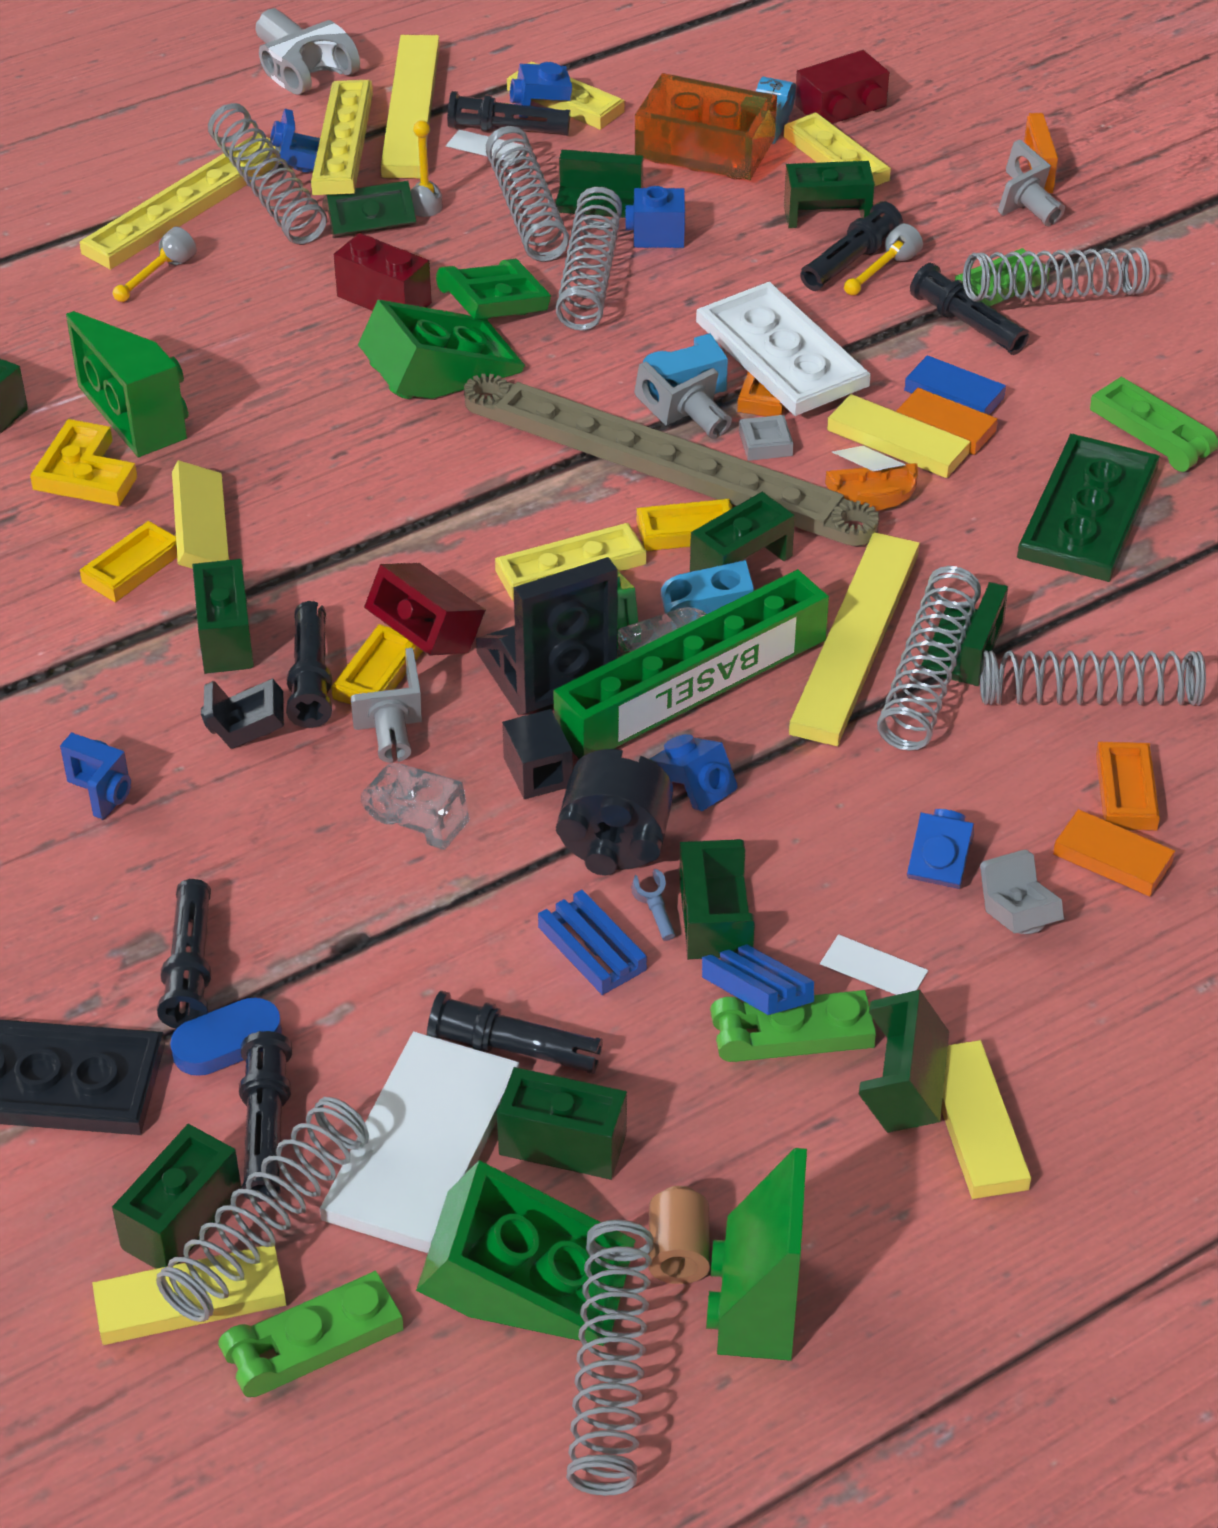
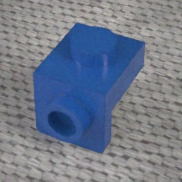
(540, 82)
(295, 148)
(700, 767)
(99, 770)
(941, 848)

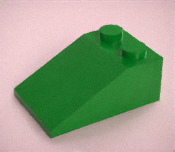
(433, 350)
(129, 383)
(517, 1257)
(761, 1266)

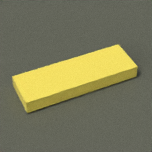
(586, 103)
(828, 144)
(898, 435)
(199, 515)
(535, 563)
(981, 1125)
(135, 1307)

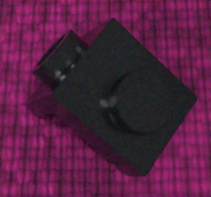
(244, 715)

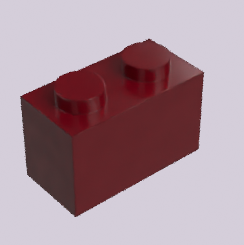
(842, 87)
(377, 270)
(424, 608)

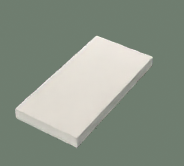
(783, 348)
(420, 1141)

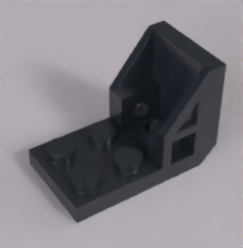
(558, 635)

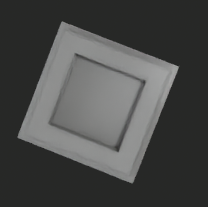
(766, 437)

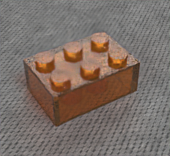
(705, 126)

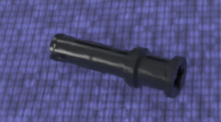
(557, 120)
(862, 238)
(953, 301)
(309, 676)
(191, 907)
(487, 1028)
(264, 1093)

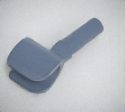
(655, 903)

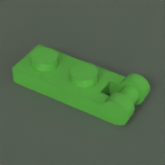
(1154, 423)
(824, 1026)
(311, 1334)

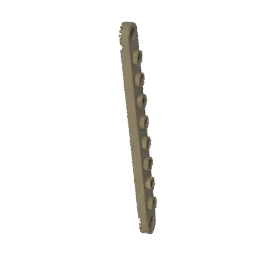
(667, 457)

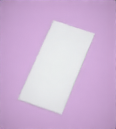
(476, 144)
(868, 458)
(873, 966)

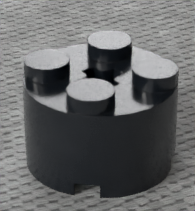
(615, 811)

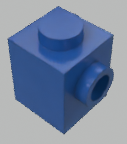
(657, 217)

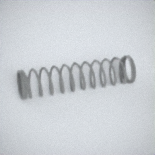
(243, 130)
(525, 235)
(1123, 267)
(597, 297)
(992, 678)
(887, 711)
(198, 1286)
(616, 1462)

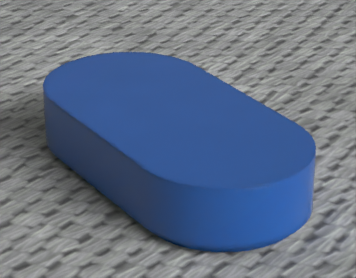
(216, 1037)

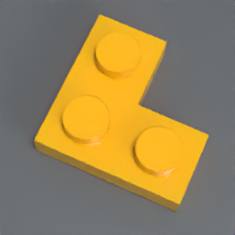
(77, 467)

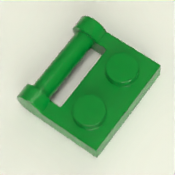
(494, 289)

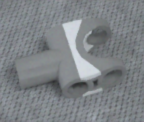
(296, 52)

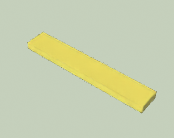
(409, 103)
(342, 138)
(171, 207)
(854, 640)

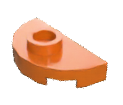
(877, 488)

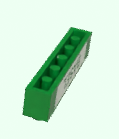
(691, 664)

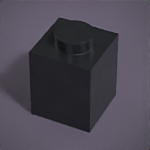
(537, 753)

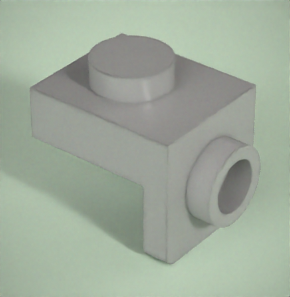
(1016, 896)

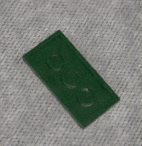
(1088, 507)

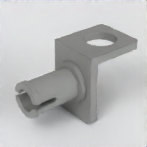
(1028, 187)
(690, 399)
(390, 712)

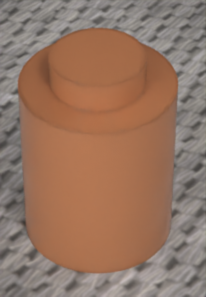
(680, 1235)

